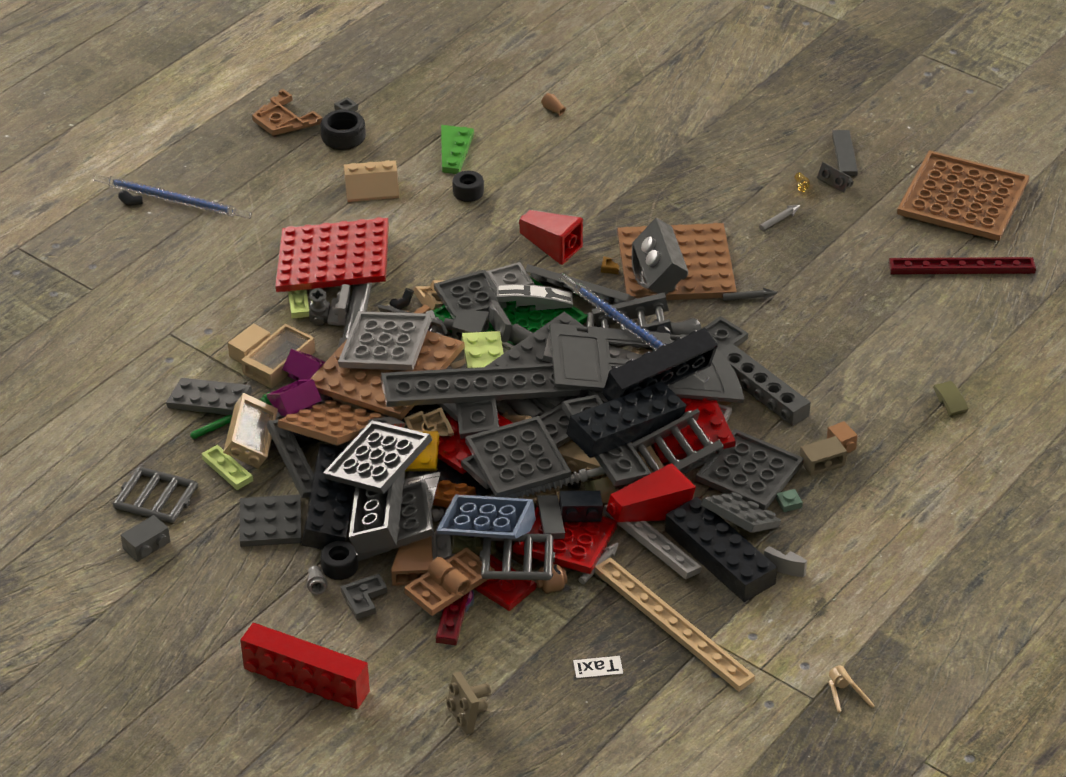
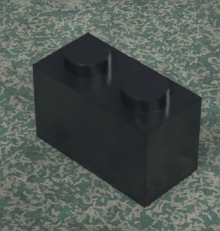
(581, 506)

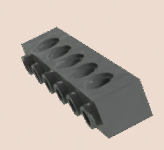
(767, 387)

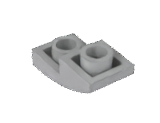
(788, 564)

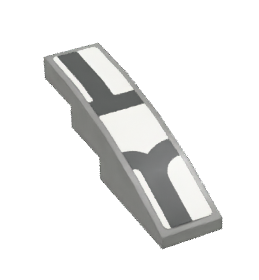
(540, 296)

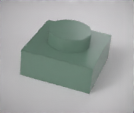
(789, 500)

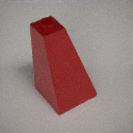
(553, 233)
(651, 496)

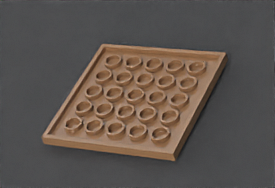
(963, 195)
(705, 256)
(365, 387)

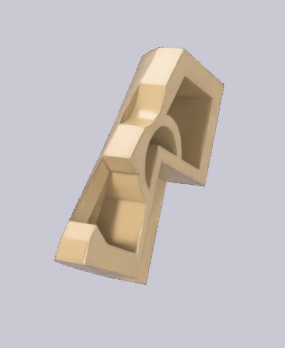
(428, 295)
(430, 421)

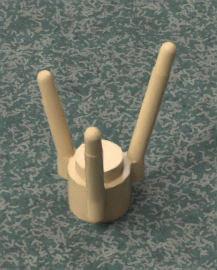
(841, 679)

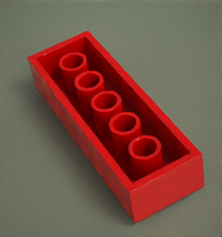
(305, 665)

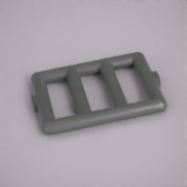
(155, 476)
(506, 574)

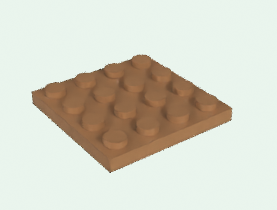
(328, 422)

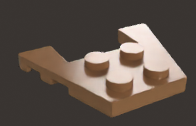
(279, 120)

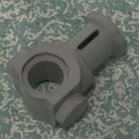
(319, 307)

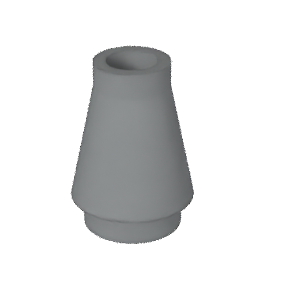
(316, 581)

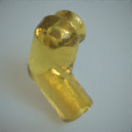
(804, 182)

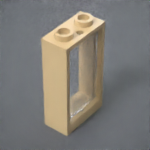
(267, 359)
(248, 431)

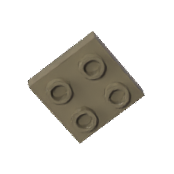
(464, 701)

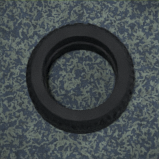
(343, 139)

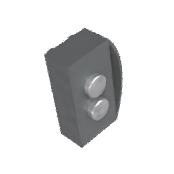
(658, 258)

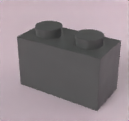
(145, 538)

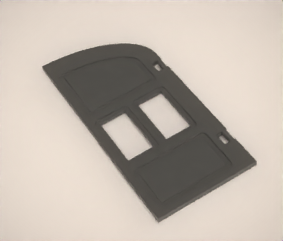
(584, 363)

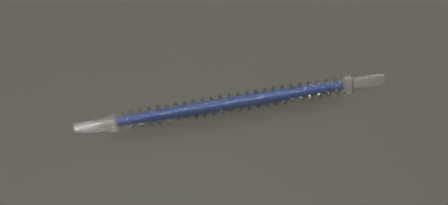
(171, 196)
(579, 288)

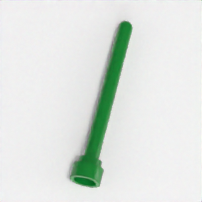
(221, 422)

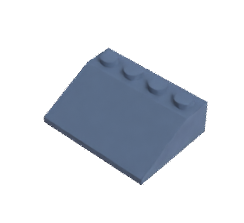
(488, 517)

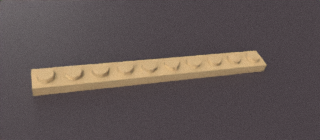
(675, 624)

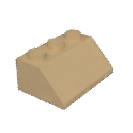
(371, 181)

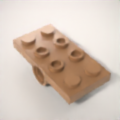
(446, 581)

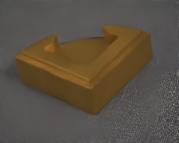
(609, 266)

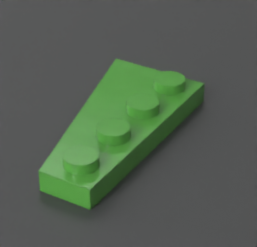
(455, 147)

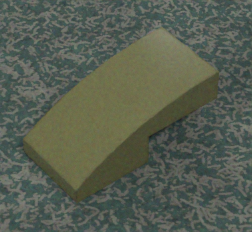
(951, 397)
(473, 543)

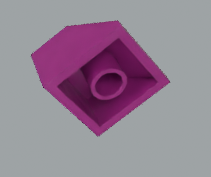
(301, 365)
(295, 397)

